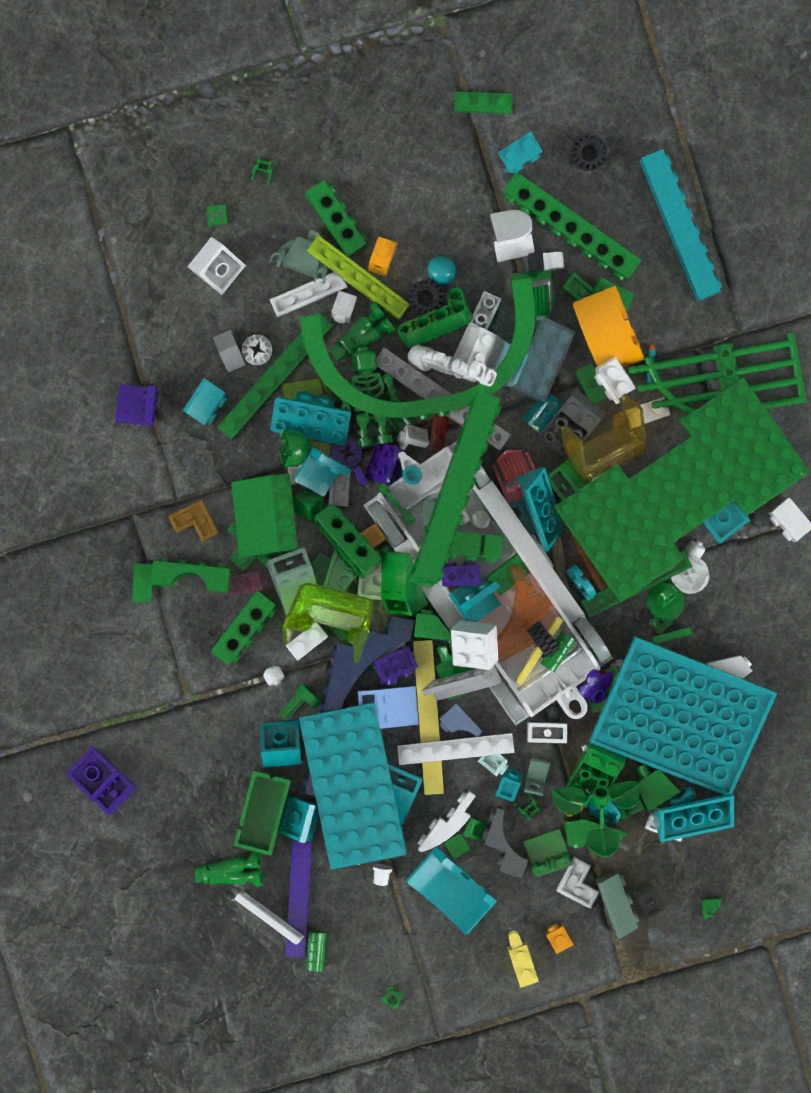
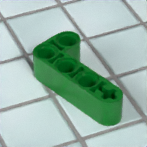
(439, 321)

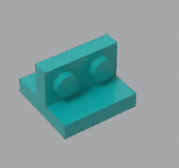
(726, 522)
(475, 600)
(299, 819)

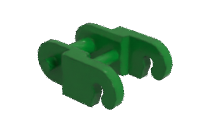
(256, 168)
(523, 811)

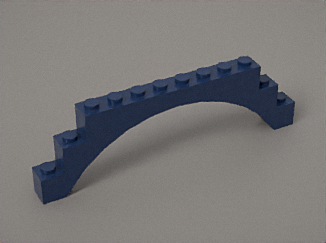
(345, 671)

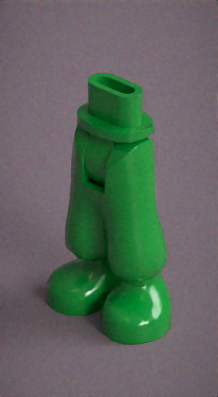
(362, 333)
(231, 871)

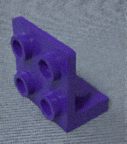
(136, 405)

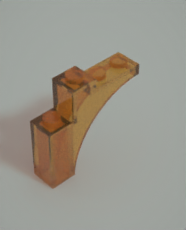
(526, 611)

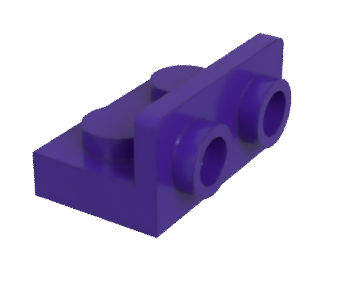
(395, 665)

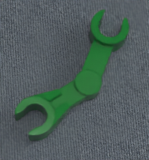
(406, 514)

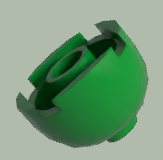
(294, 448)

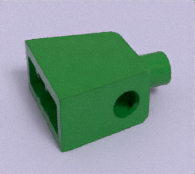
(654, 787)

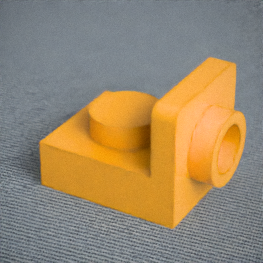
(558, 937)

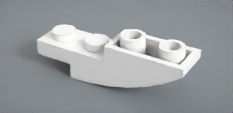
(482, 316)
(442, 829)

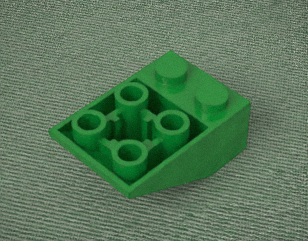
(565, 480)
(397, 591)
(596, 768)
(579, 827)

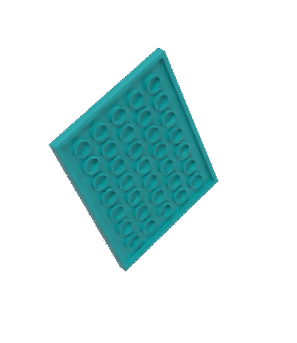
(682, 716)

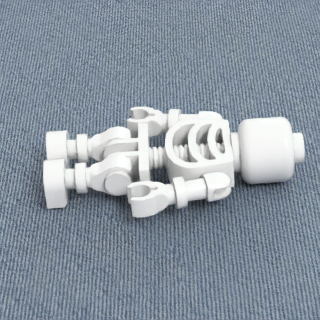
(425, 358)

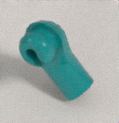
(687, 797)

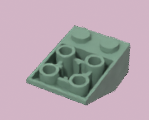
(289, 574)

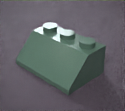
(617, 903)

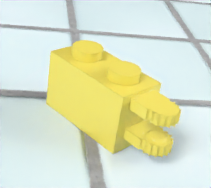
(521, 960)

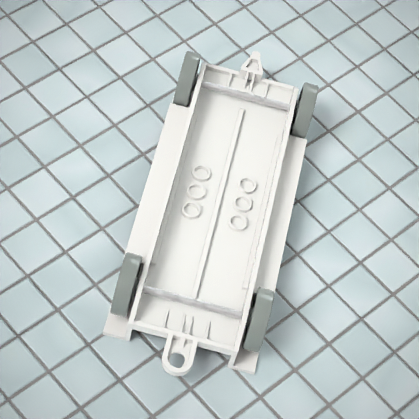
(542, 684)

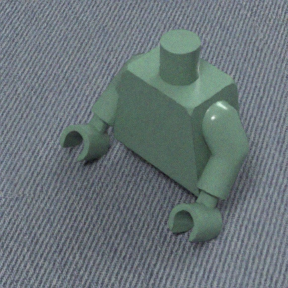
(297, 258)

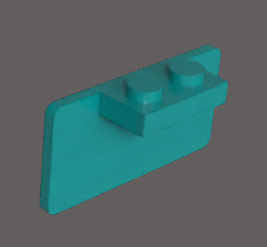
(312, 416)

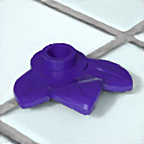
(596, 685)

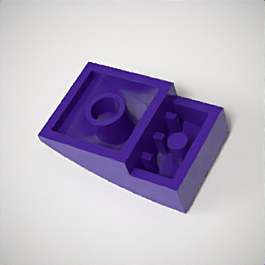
(101, 781)

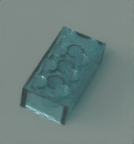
(542, 359)

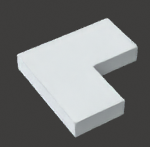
(573, 885)

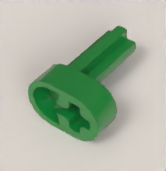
(303, 694)

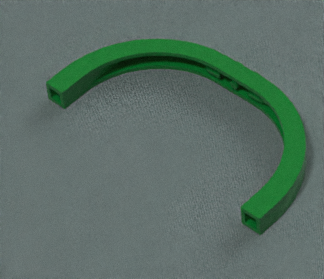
(522, 336)

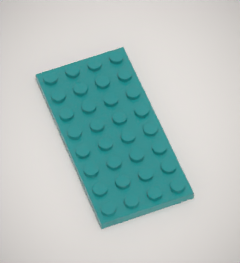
(353, 785)

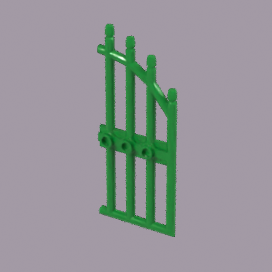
(726, 373)

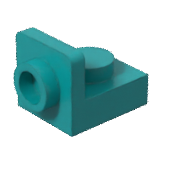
(509, 784)

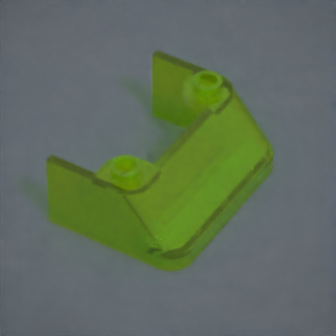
(333, 609)

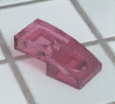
(244, 584)

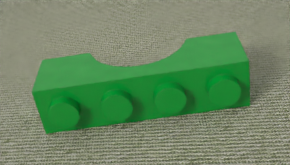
(167, 573)

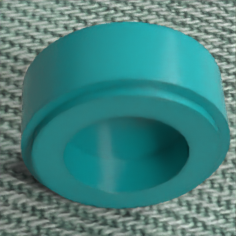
(412, 475)

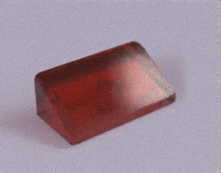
(438, 433)

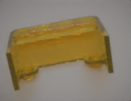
(618, 445)

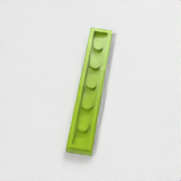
(358, 277)

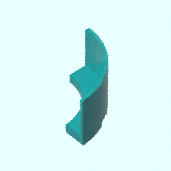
(451, 890)

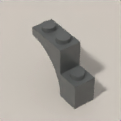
(511, 861)

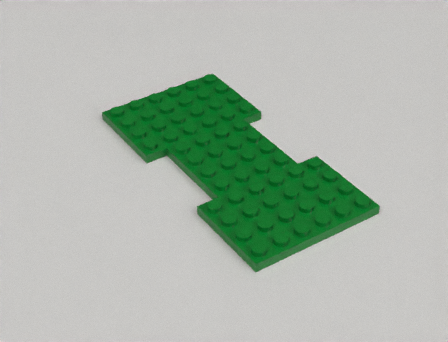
(633, 522)

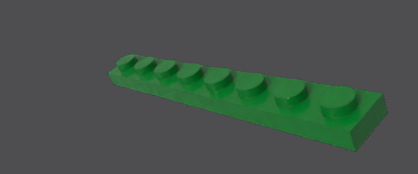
(268, 384)

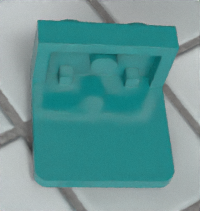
(519, 152)

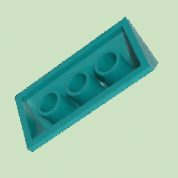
(540, 506)
(695, 818)

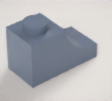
(457, 719)

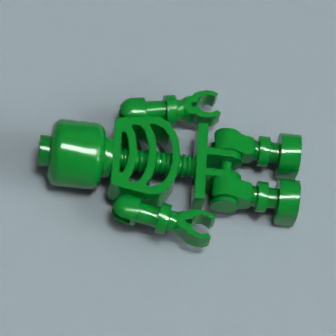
(364, 363)

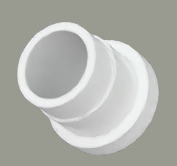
(381, 874)

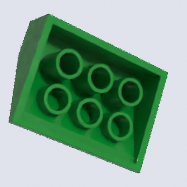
(264, 516)

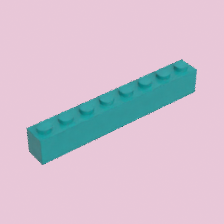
(680, 225)

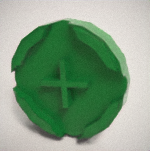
(665, 601)

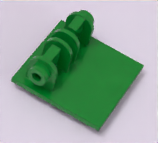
(547, 853)

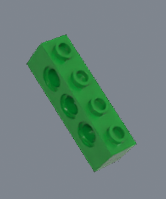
(326, 191)
(336, 536)
(222, 649)

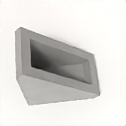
(229, 351)

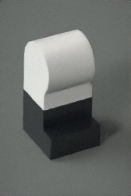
(545, 261)

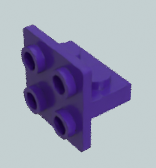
(384, 464)

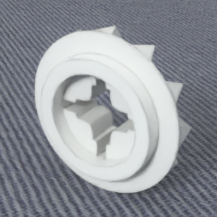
(248, 353)

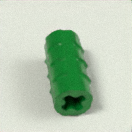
(565, 643)
(316, 951)

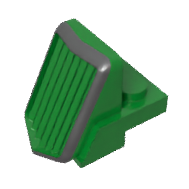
(542, 291)

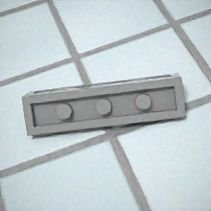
(462, 683)

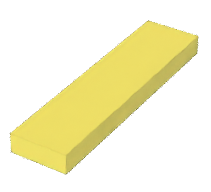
(536, 654)

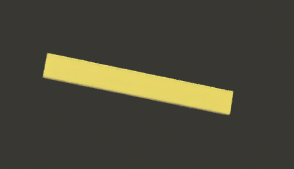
(428, 714)

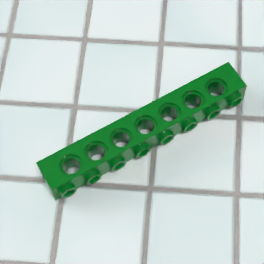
(629, 261)

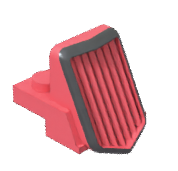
(508, 467)

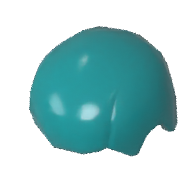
(442, 270)

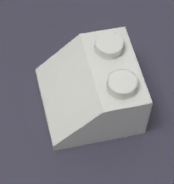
(216, 265)

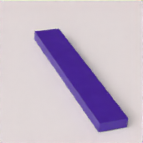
(299, 895)

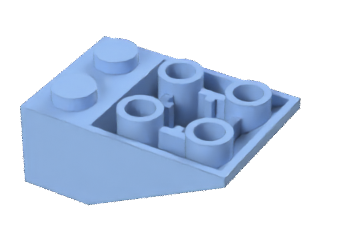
(394, 705)

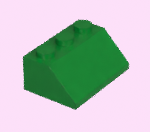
(430, 626)

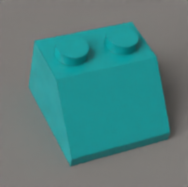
(205, 402)
(281, 744)

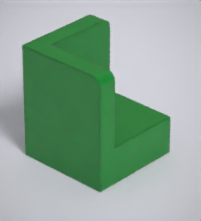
(308, 504)

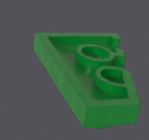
(340, 573)

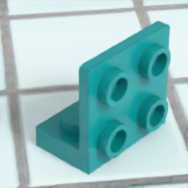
(320, 471)

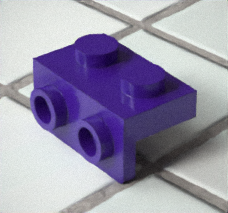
(461, 575)

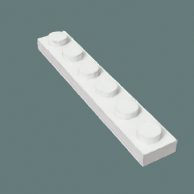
(455, 749)

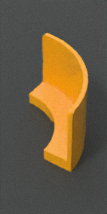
(605, 328)

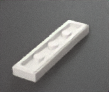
(307, 294)
(269, 917)

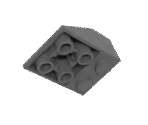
(578, 415)

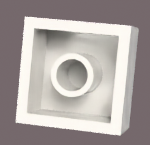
(474, 645)

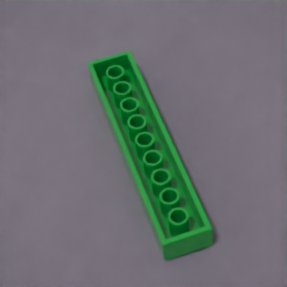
(454, 489)

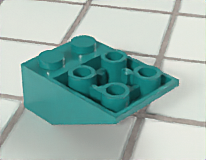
(405, 788)

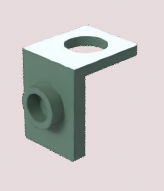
(536, 776)

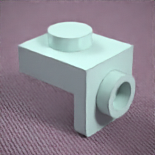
(494, 763)

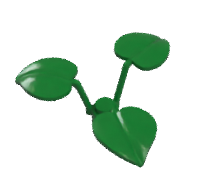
(623, 794)

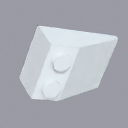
(484, 347)

